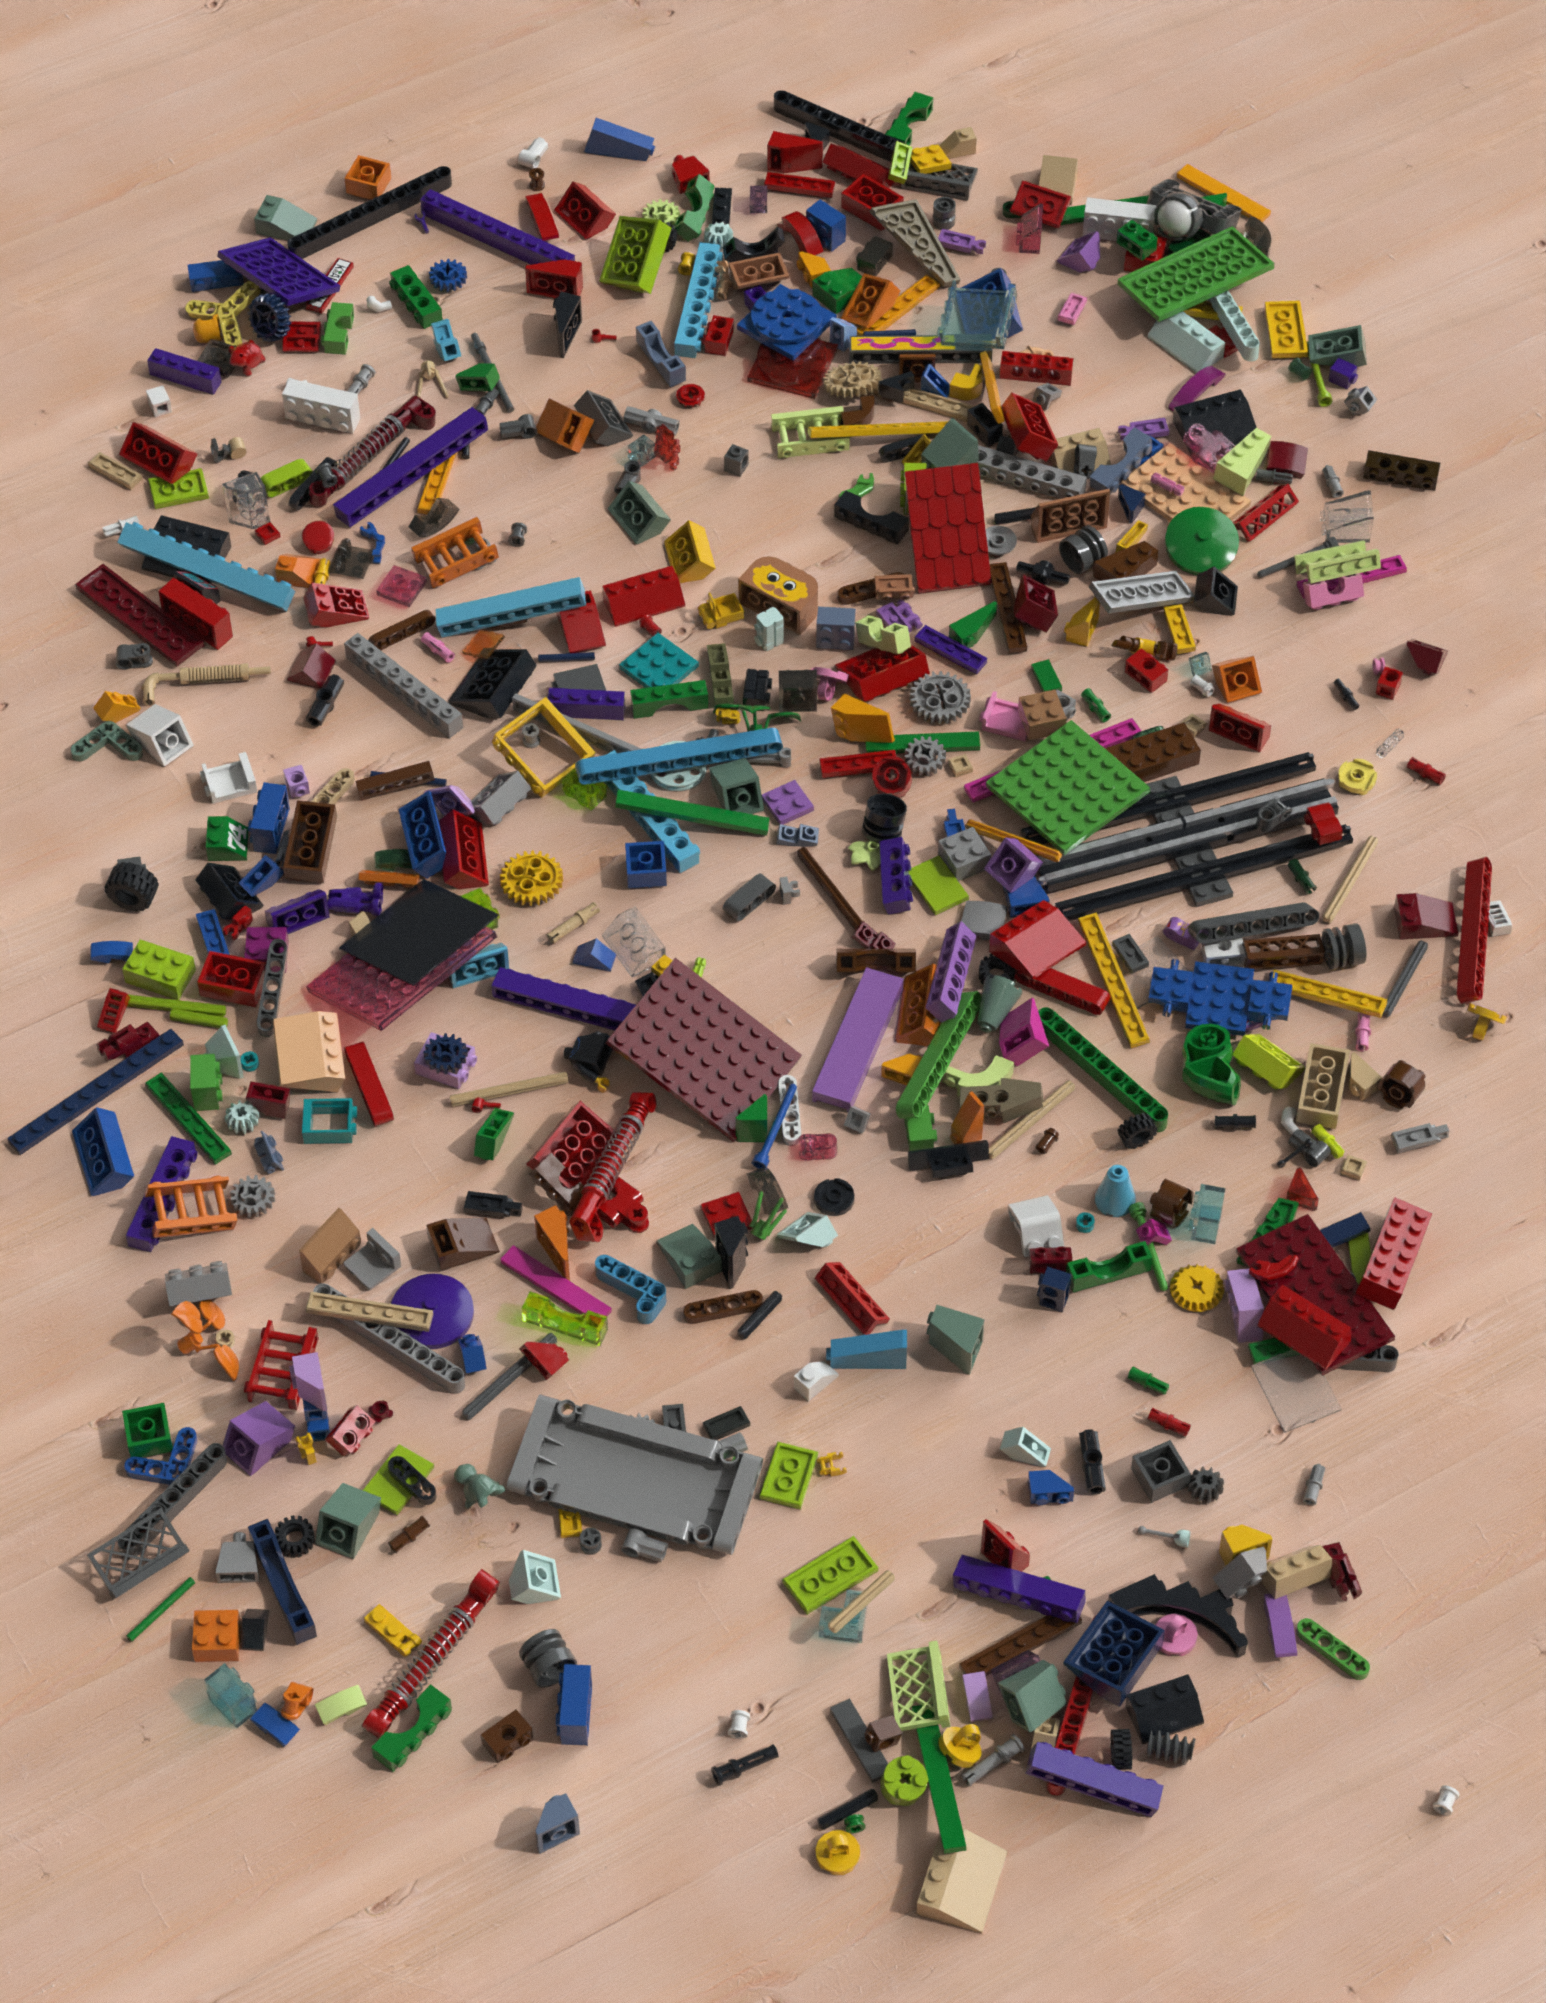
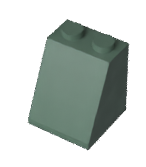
(951, 447)
(737, 786)
(956, 1336)
(347, 1520)
(1033, 1695)

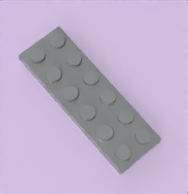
(1141, 591)

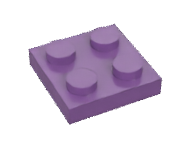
(787, 802)

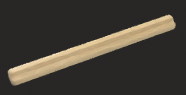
(1350, 879)
(509, 1088)
(1030, 1119)

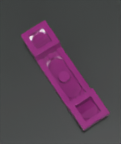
(1197, 386)

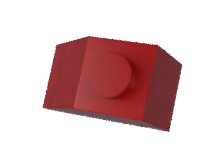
(545, 1357)

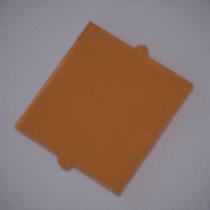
(483, 644)

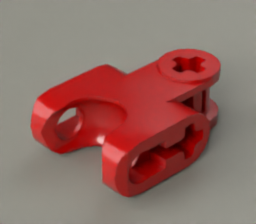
(625, 1208)

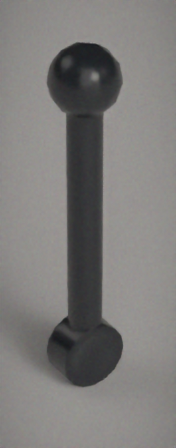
(1308, 1142)

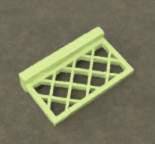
(935, 1679)

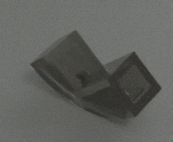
(1259, 233)
(439, 516)
(765, 1181)

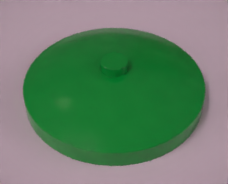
(1201, 540)

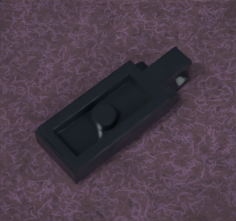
(491, 1205)

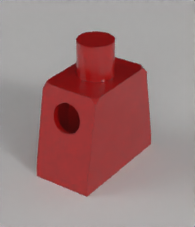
(686, 169)

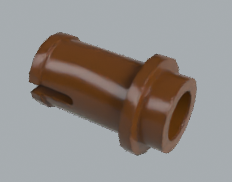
(1050, 1136)

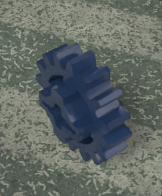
(445, 1053)

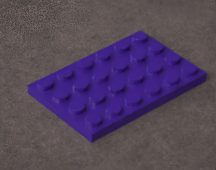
(278, 271)

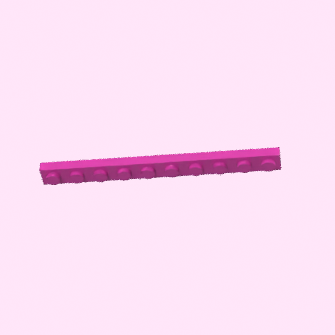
(1107, 737)

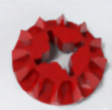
(696, 391)

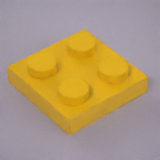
(929, 159)

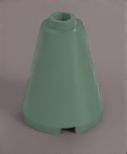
(996, 1002)

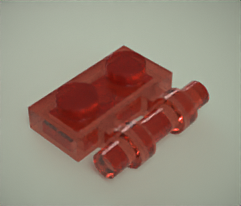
(667, 447)

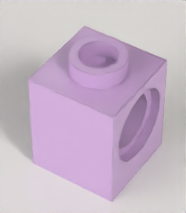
(296, 781)

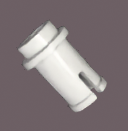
(1206, 688)

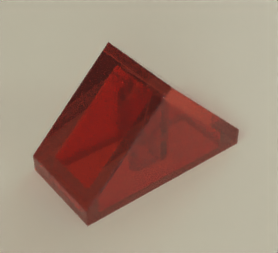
(1302, 1191)

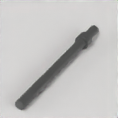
(481, 349)

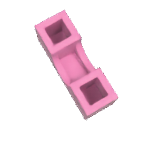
(1348, 589)

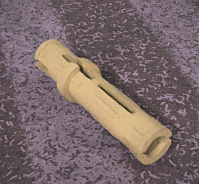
(579, 918)

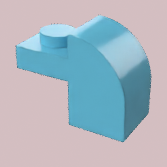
(445, 343)

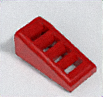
(107, 1008)

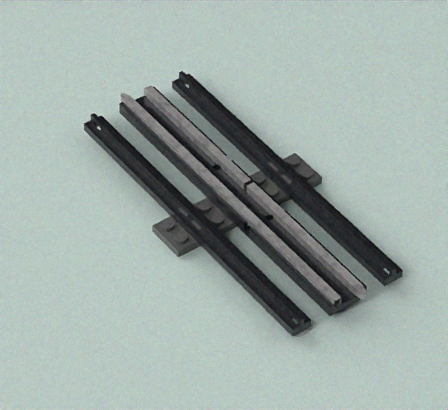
(1190, 839)

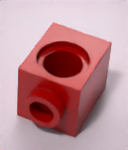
(1389, 683)

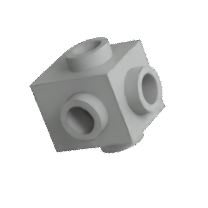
(1360, 400)

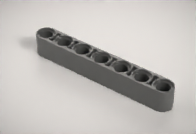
(1245, 920)
(177, 1492)

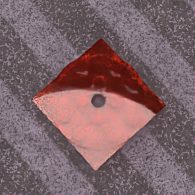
(799, 376)

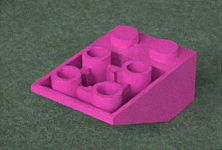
(1022, 1033)

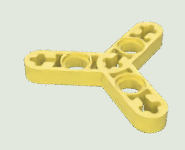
(221, 308)

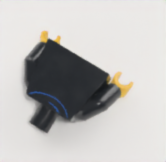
(590, 1057)

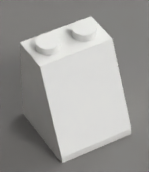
(160, 734)

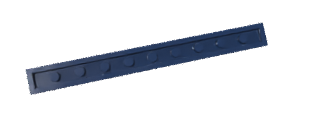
(95, 1091)

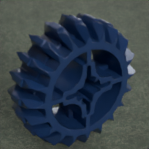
(269, 317)

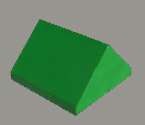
(752, 1122)

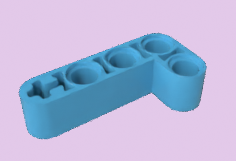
(609, 1270)

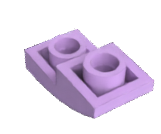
(977, 1696)

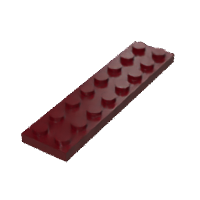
(140, 615)

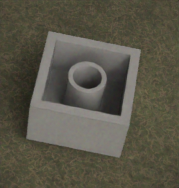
(964, 853)

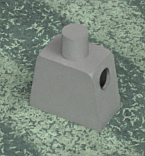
(237, 1561)

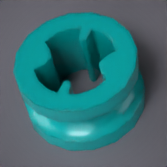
(252, 1066)
(1090, 1220)

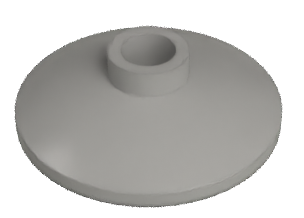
(1000, 540)

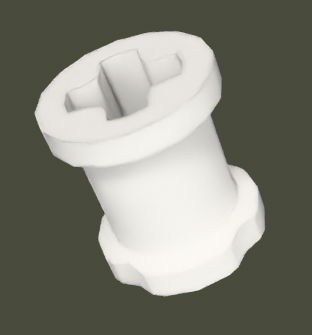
(739, 1724)
(1446, 1800)

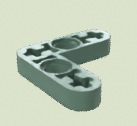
(109, 737)

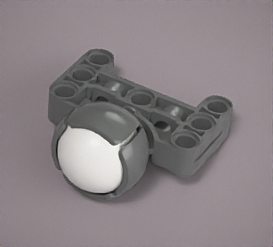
(1184, 213)

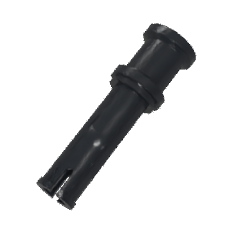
(733, 1765)

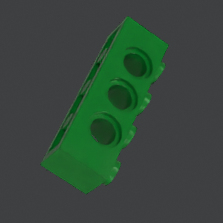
(415, 296)

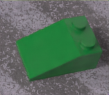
(836, 288)

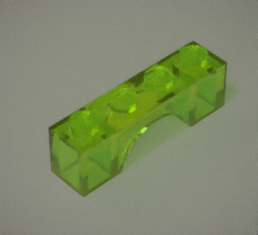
(544, 1313)

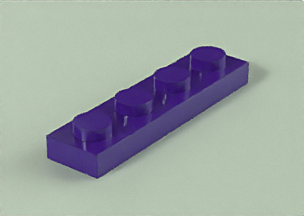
(951, 649)

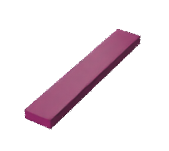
(1389, 567)
(553, 1282)

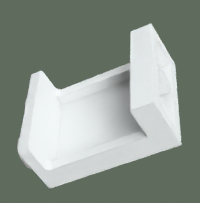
(229, 780)

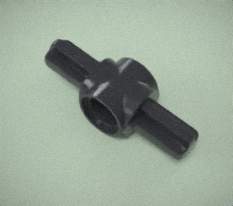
(1043, 572)

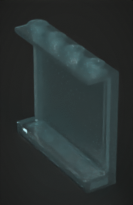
(977, 317)

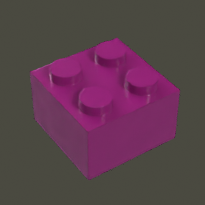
(259, 940)

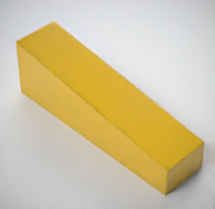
(1132, 536)

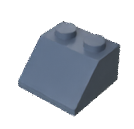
(557, 1823)

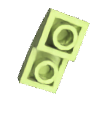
(341, 1703)

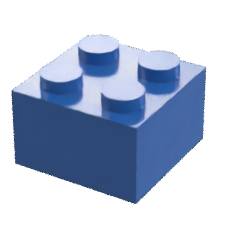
(828, 224)
(646, 864)

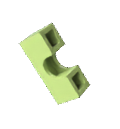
(892, 638)

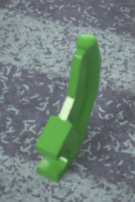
(863, 486)

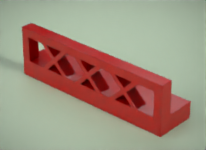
(1261, 507)
(851, 1297)

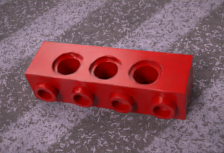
(1036, 368)

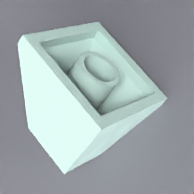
(225, 1052)
(811, 1230)
(534, 1579)

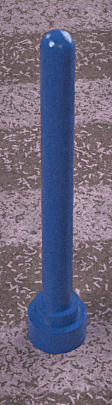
(762, 1158)

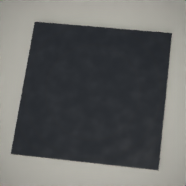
(418, 932)

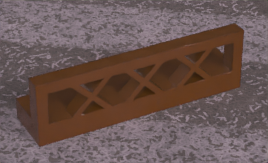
(394, 780)
(1285, 956)

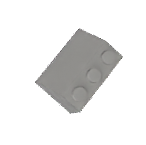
(499, 798)

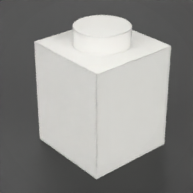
(159, 401)

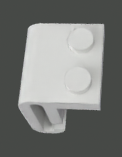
(1037, 1223)

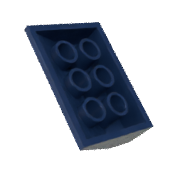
(1114, 1652)

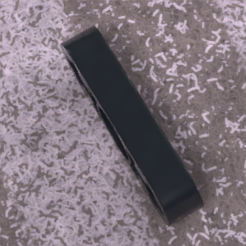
(893, 450)
(413, 1489)

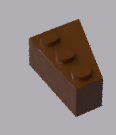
(1127, 563)

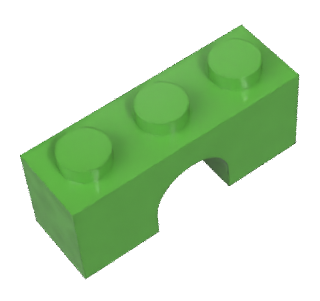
(339, 319)

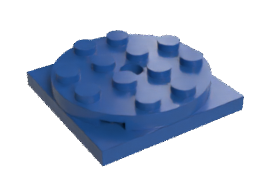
(788, 335)

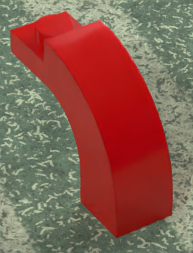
(802, 232)

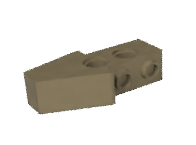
(1018, 1098)

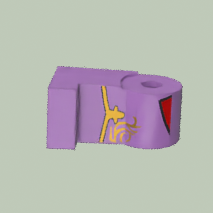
(1178, 932)

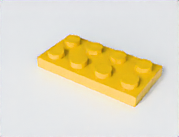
(1286, 329)

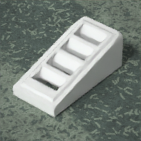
(1499, 929)

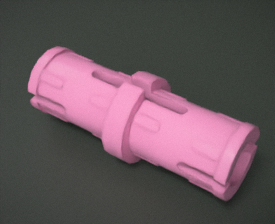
(431, 641)
(1363, 1032)

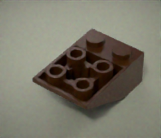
(461, 1240)

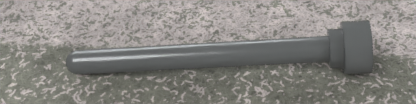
(1330, 542)

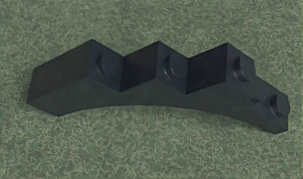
(1210, 1611)

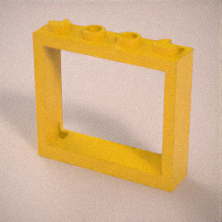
(560, 724)

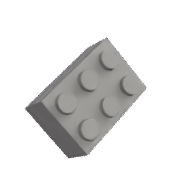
(198, 1283)

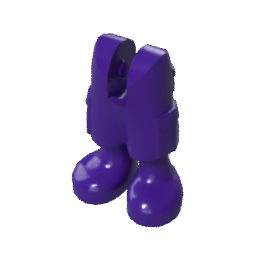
(350, 900)

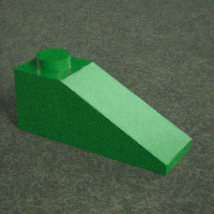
(972, 627)
(492, 1134)

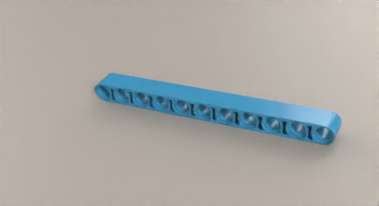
(678, 756)

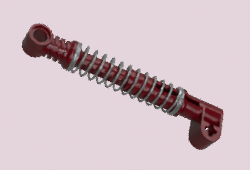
(393, 425)

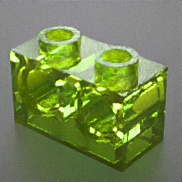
(586, 795)

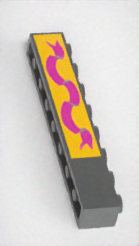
(887, 349)

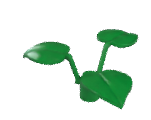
(753, 709)

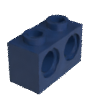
(1054, 1289)

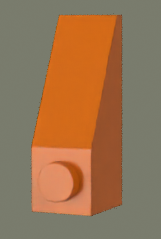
(969, 1121)

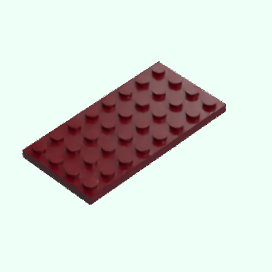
(1322, 1281)

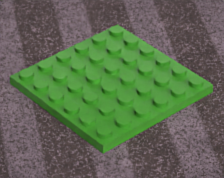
(1067, 787)

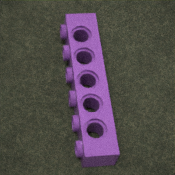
(951, 972)

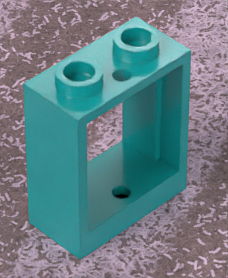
(328, 1106)

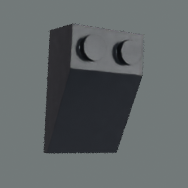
(568, 319)

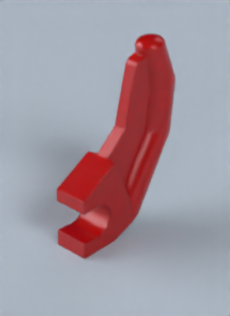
(1271, 1271)

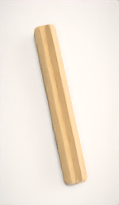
(861, 1601)

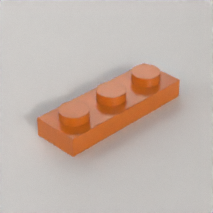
(389, 878)

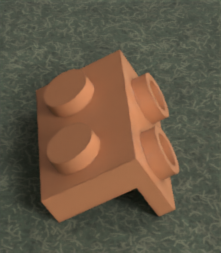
(894, 586)

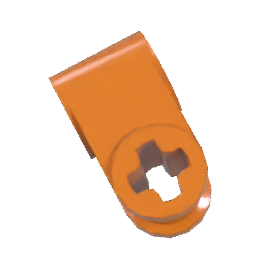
(296, 1699)

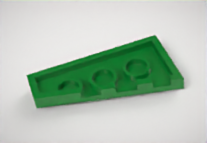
(1279, 1215)

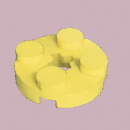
(1357, 785)

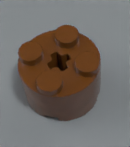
(1402, 1085)
(1171, 1203)

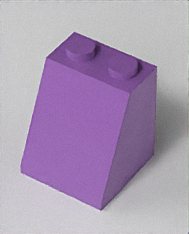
(257, 1437)

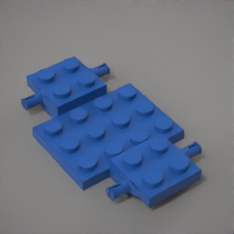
(1220, 996)

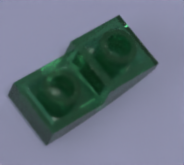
(391, 858)

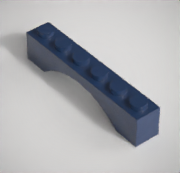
(281, 1581)

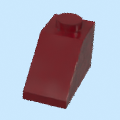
(269, 1099)

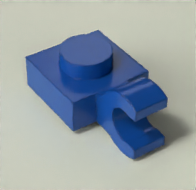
(953, 825)

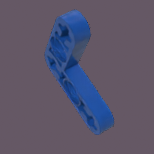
(167, 1468)

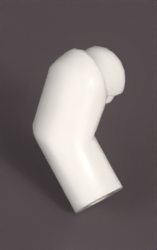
(377, 306)
(1287, 1119)

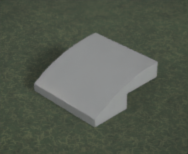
(983, 917)

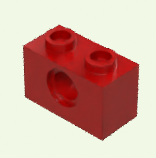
(1146, 670)

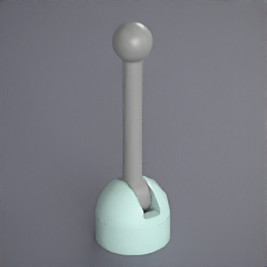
(1181, 1537)

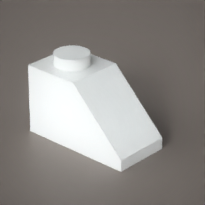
(814, 1379)

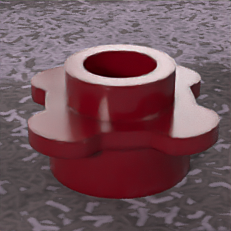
(380, 1406)

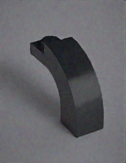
(738, 250)

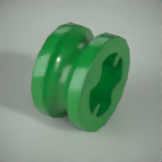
(854, 1823)

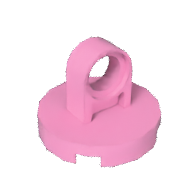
(828, 682)
(1179, 1634)

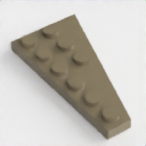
(914, 232)

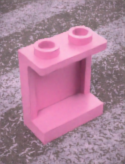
(1002, 718)

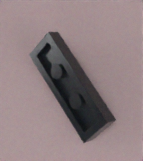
(722, 205)

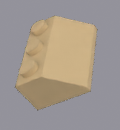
(1064, 454)
(1297, 1570)

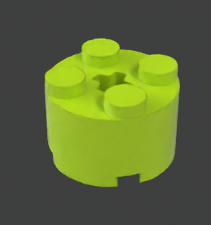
(906, 1793)

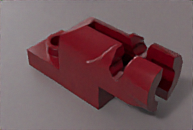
(126, 1041)
(1342, 1573)

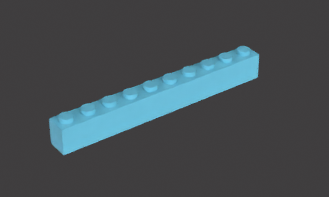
(206, 566)

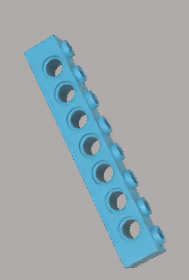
(697, 300)
(677, 845)

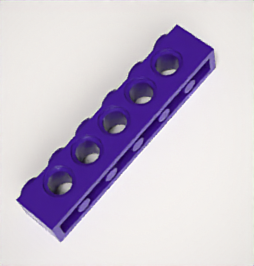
(176, 1150)

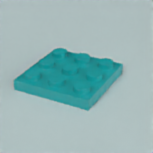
(658, 663)

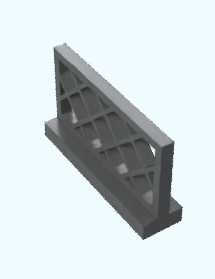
(942, 184)
(147, 1570)

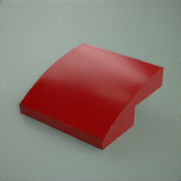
(302, 337)

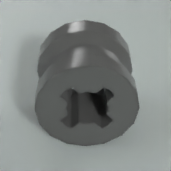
(594, 1537)

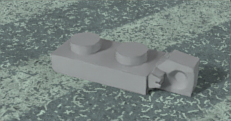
(1419, 1137)

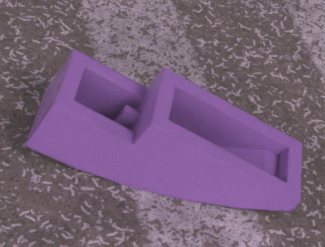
(1280, 1626)

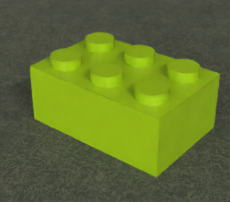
(159, 969)

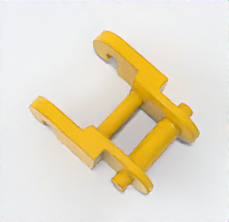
(728, 716)
(832, 1470)

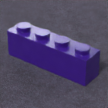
(184, 371)
(588, 703)

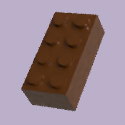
(310, 841)

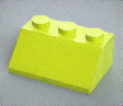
(1267, 1061)

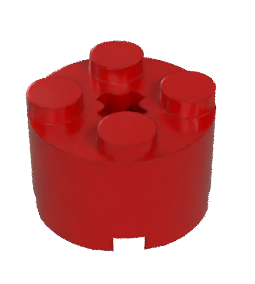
(885, 769)

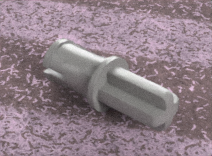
(1332, 481)
(1314, 1484)

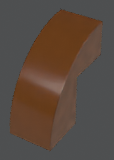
(862, 416)

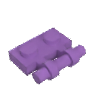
(892, 614)

